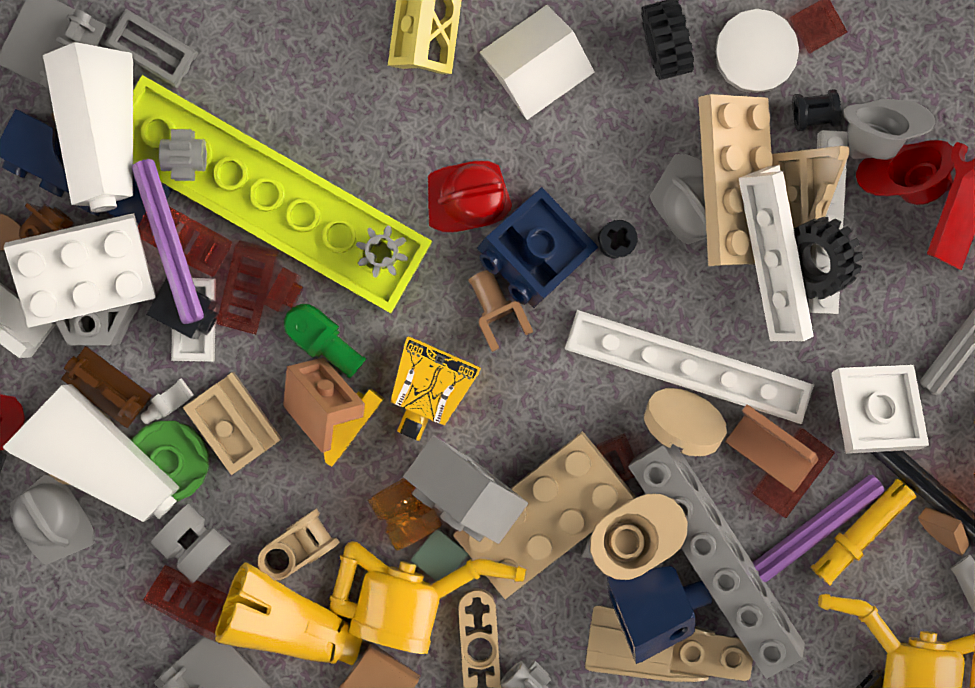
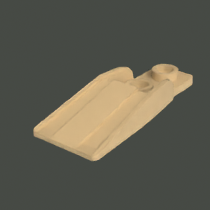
(687, 661)

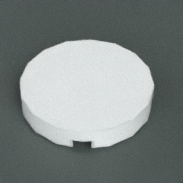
(756, 51)

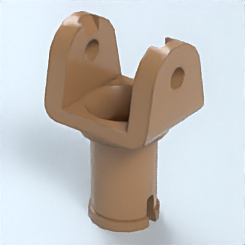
(495, 306)

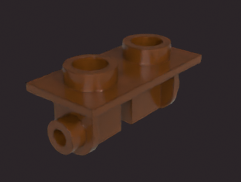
(44, 220)
(106, 386)

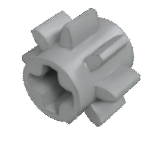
(182, 154)
(376, 240)
(523, 677)

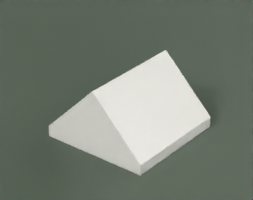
(538, 61)

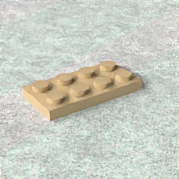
(732, 146)
(565, 503)

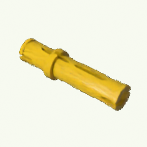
(863, 532)

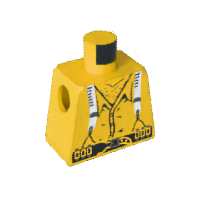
(429, 386)

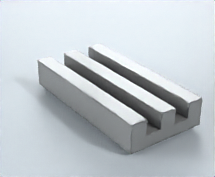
(181, 66)

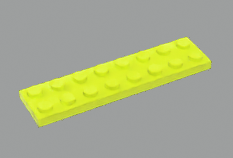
(277, 198)

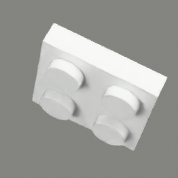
(879, 408)

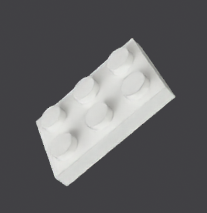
(80, 270)

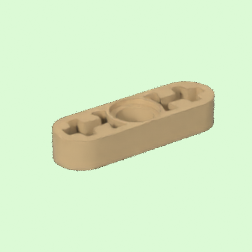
(467, 619)

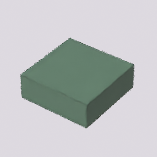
(439, 555)

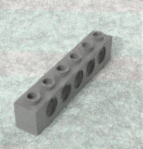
(722, 561)

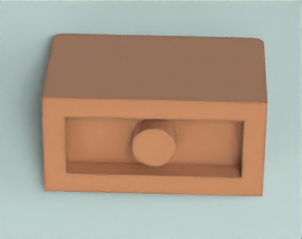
(319, 400)
(772, 449)

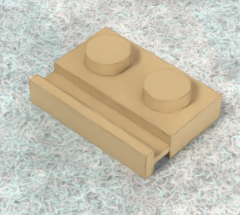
(232, 423)

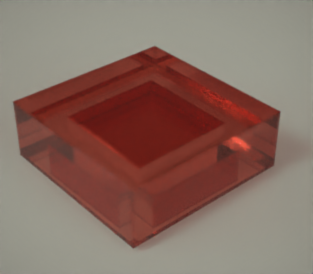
(818, 25)

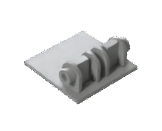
(42, 29)
(211, 667)

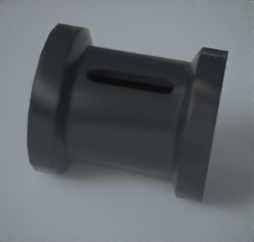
(816, 110)
(630, 237)

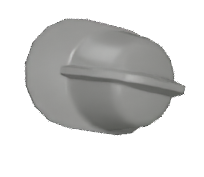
(884, 125)
(681, 198)
(51, 520)

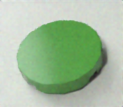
(177, 452)

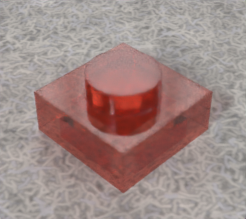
(284, 291)

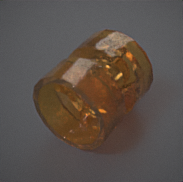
(405, 514)

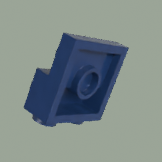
(535, 248)

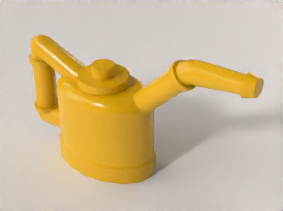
(395, 602)
(913, 664)

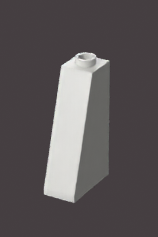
(93, 121)
(90, 453)

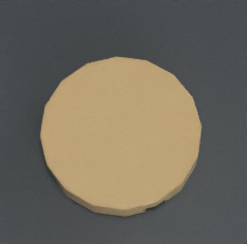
(685, 421)

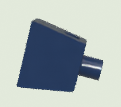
(656, 610)

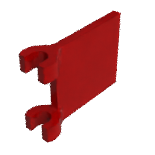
(957, 220)

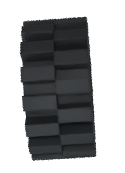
(667, 39)
(840, 252)

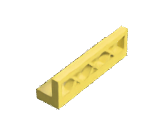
(415, 27)

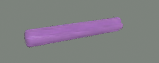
(167, 241)
(818, 527)

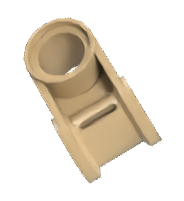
(298, 545)

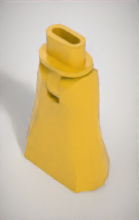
(278, 620)

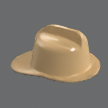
(638, 536)

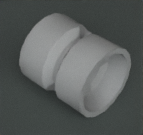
(201, 553)

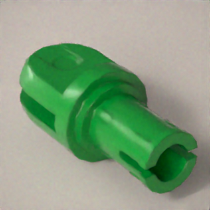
(319, 336)

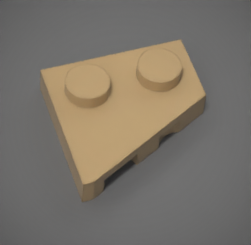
(811, 180)

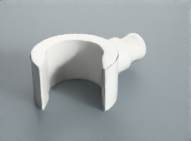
(167, 402)

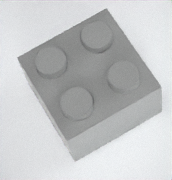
(464, 492)

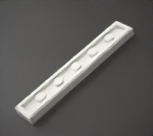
(689, 366)

